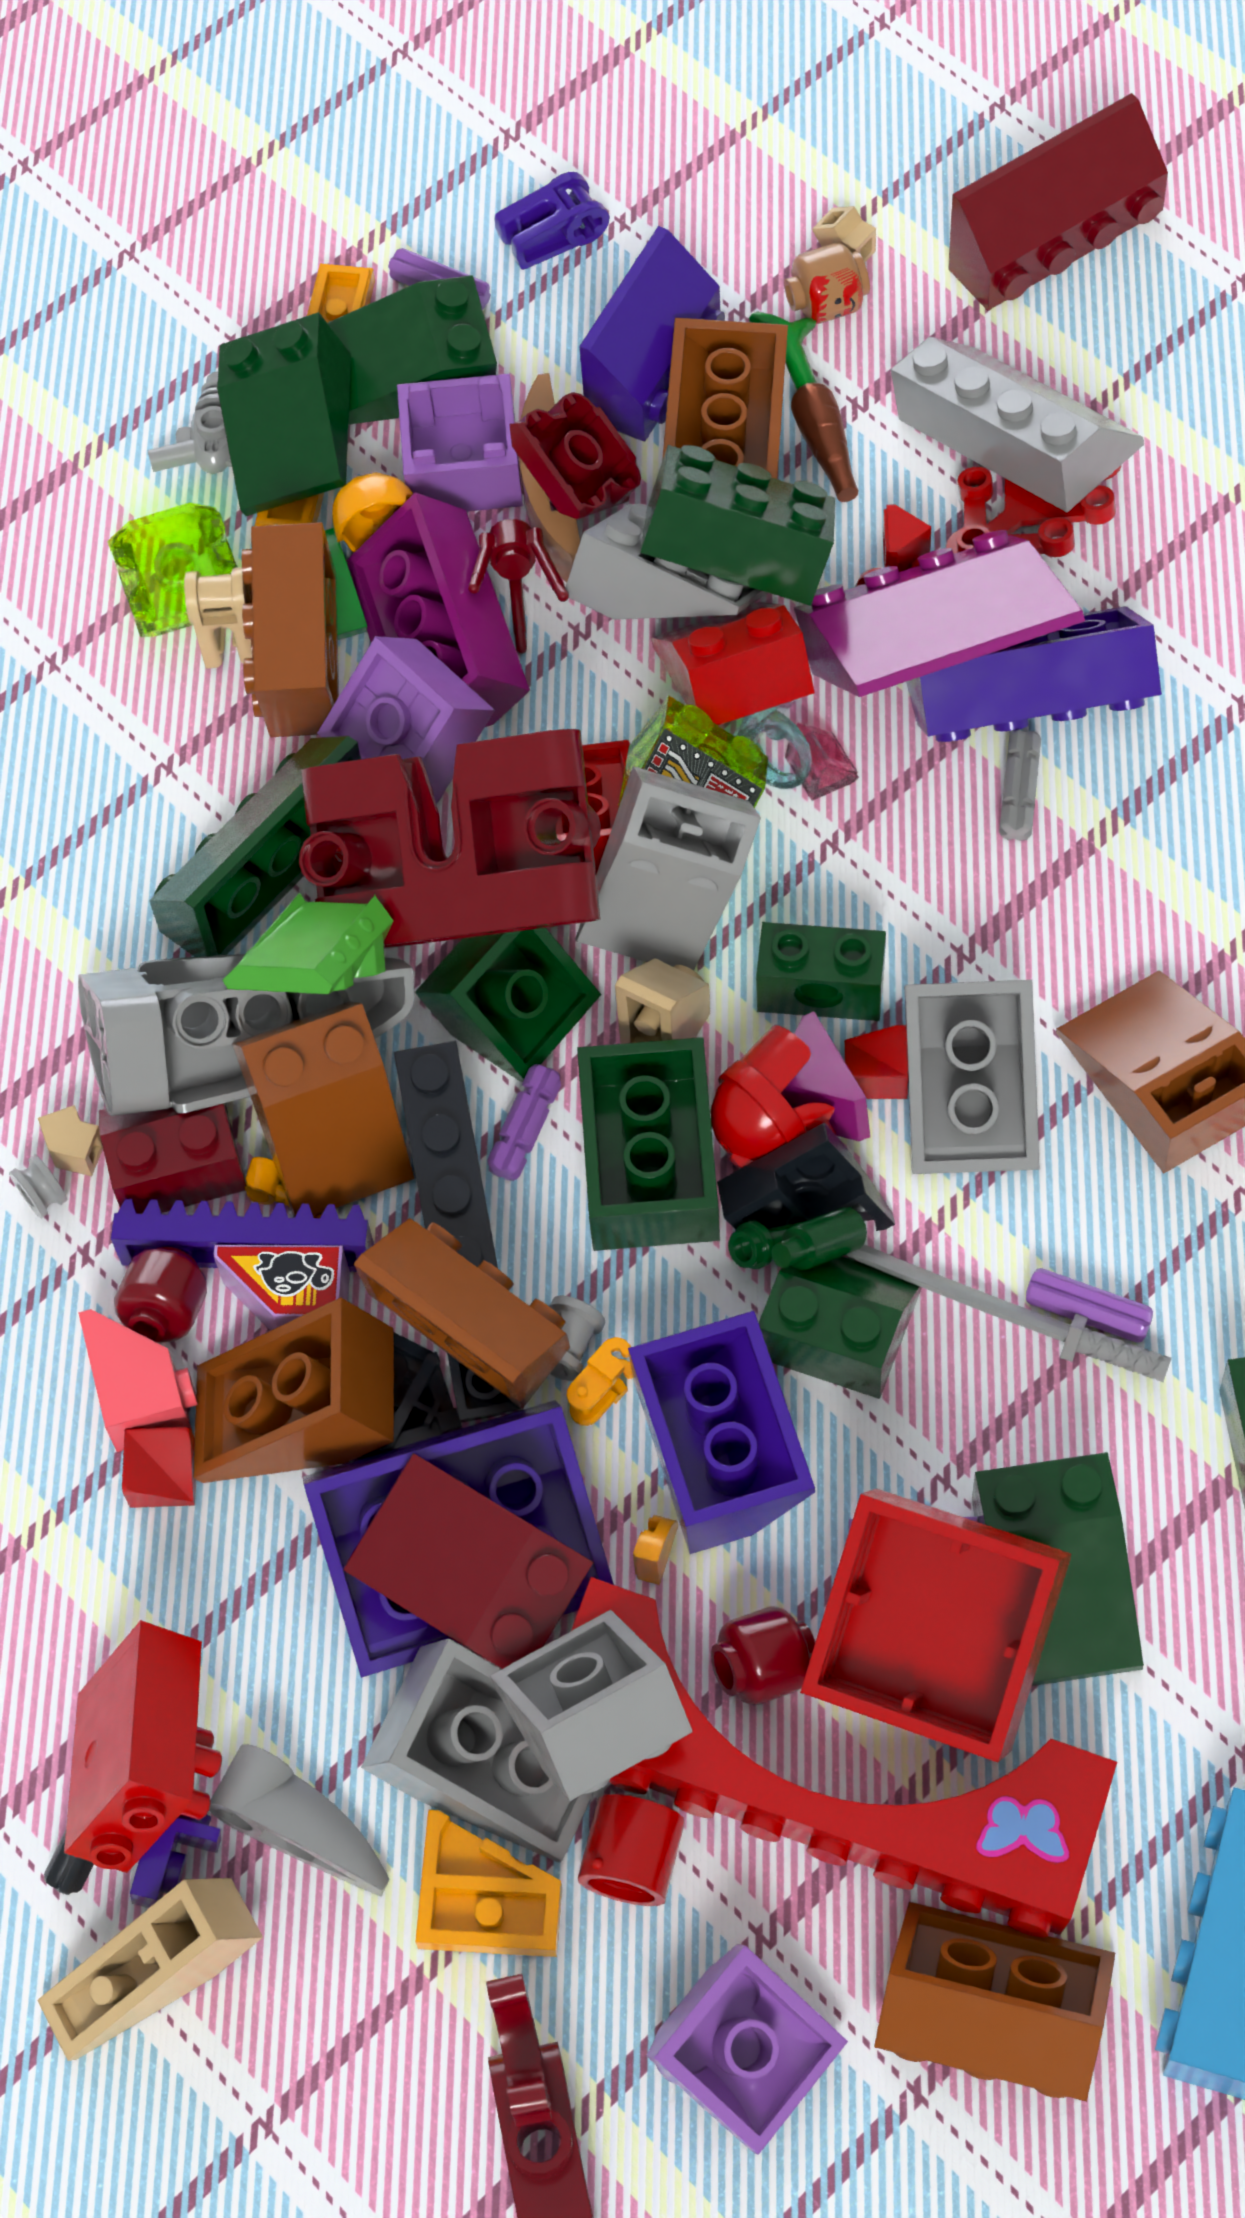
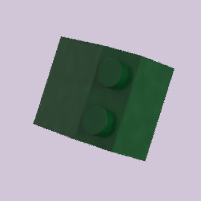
(413, 337)
(285, 412)
(1075, 1510)

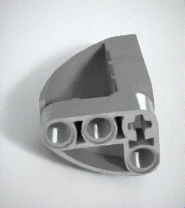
(170, 1027)

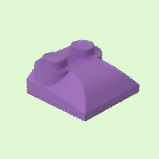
(745, 2047)

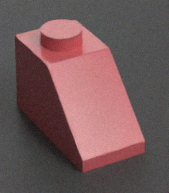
(134, 1379)

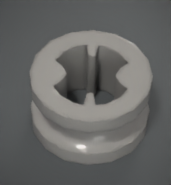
(38, 1186)

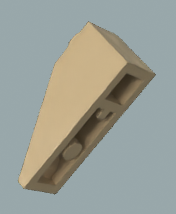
(150, 1964)

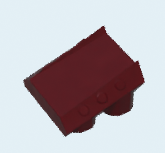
(576, 456)

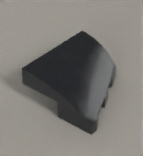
(802, 1183)

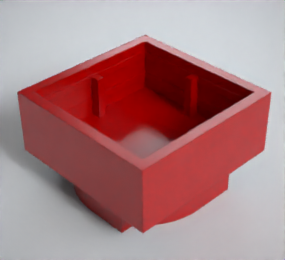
(935, 1624)

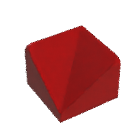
(880, 1062)
(158, 1467)

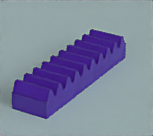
(202, 1231)

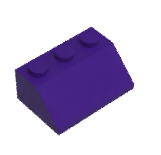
(631, 342)
(720, 1430)

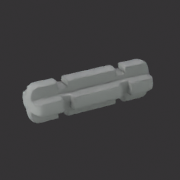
(1020, 785)

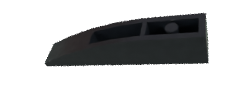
(450, 1184)

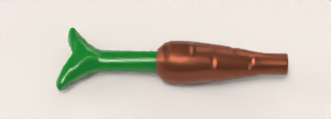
(815, 409)

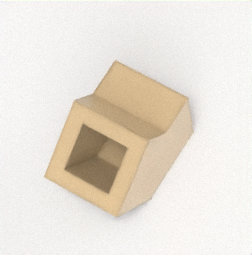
(847, 227)
(71, 1142)

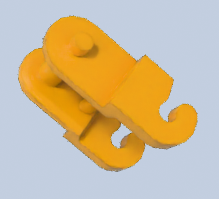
(599, 1383)

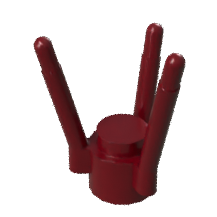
(512, 553)

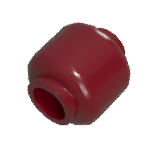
(161, 1294)
(762, 1655)

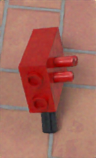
(134, 1755)

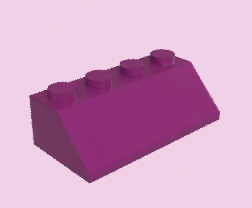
(416, 587)

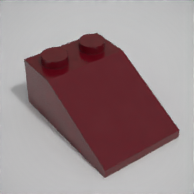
(467, 1565)

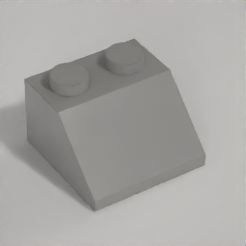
(593, 1704)

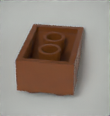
(326, 1108)
(297, 1396)

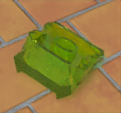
(157, 553)

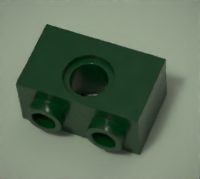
(820, 971)

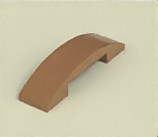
(559, 531)

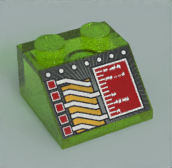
(693, 749)

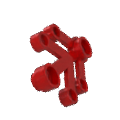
(1026, 509)

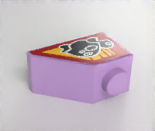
(283, 1279)

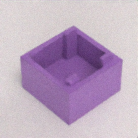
(460, 441)
(408, 706)

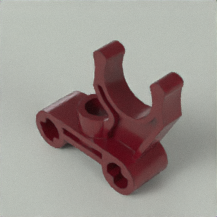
(532, 2097)

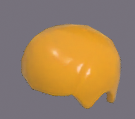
(365, 506)

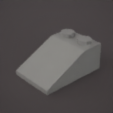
(972, 1076)
(463, 1754)

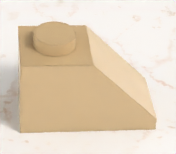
(661, 1003)

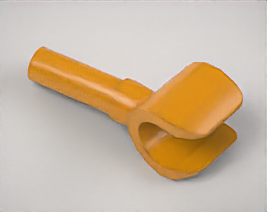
(264, 1183)

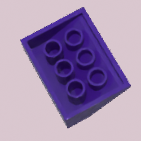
(514, 1460)

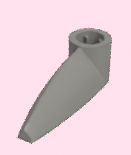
(288, 1814)

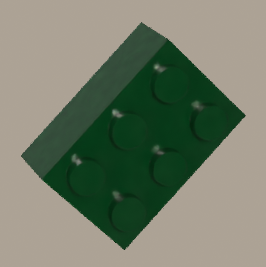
(739, 523)
(648, 1144)

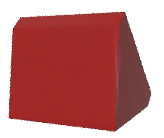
(903, 538)

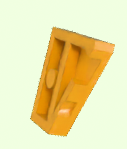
(483, 1897)

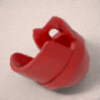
(748, 1104)

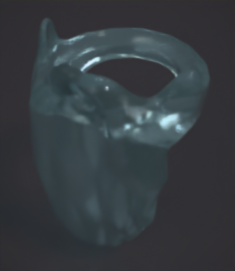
(777, 728)

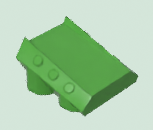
(315, 948)

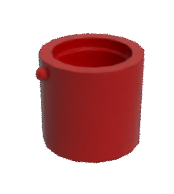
(631, 1850)

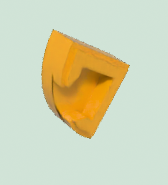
(654, 1549)

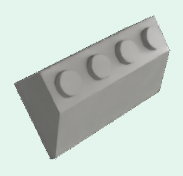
(1009, 421)

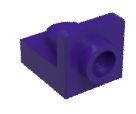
(162, 1866)

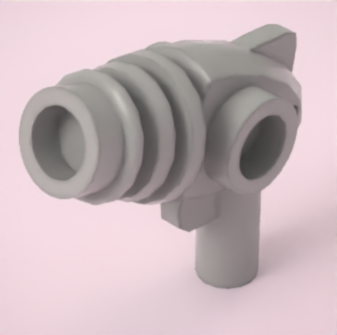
(203, 441)

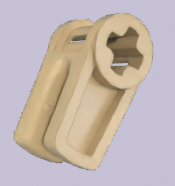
(215, 604)

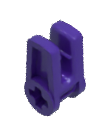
(550, 220)

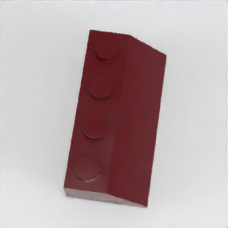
(1056, 203)

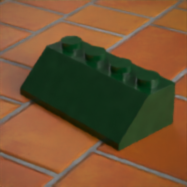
(247, 862)

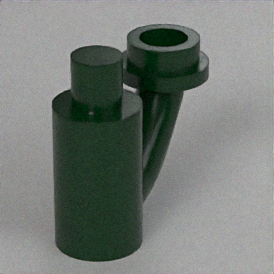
(800, 1243)

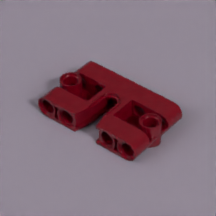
(506, 854)

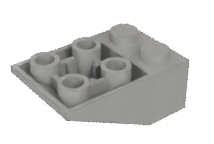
(627, 584)
(669, 869)

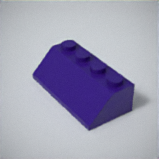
(1058, 674)

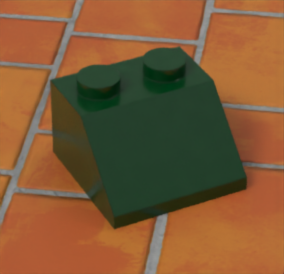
(509, 996)
(838, 1322)

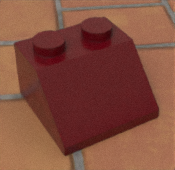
(171, 1156)

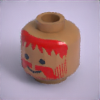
(827, 283)

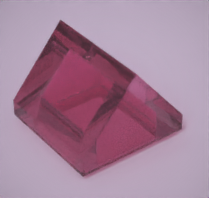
(829, 762)

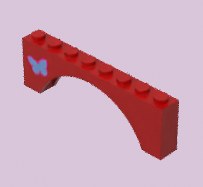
(996, 1848)

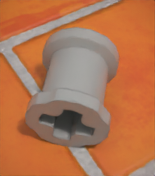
(581, 1324)

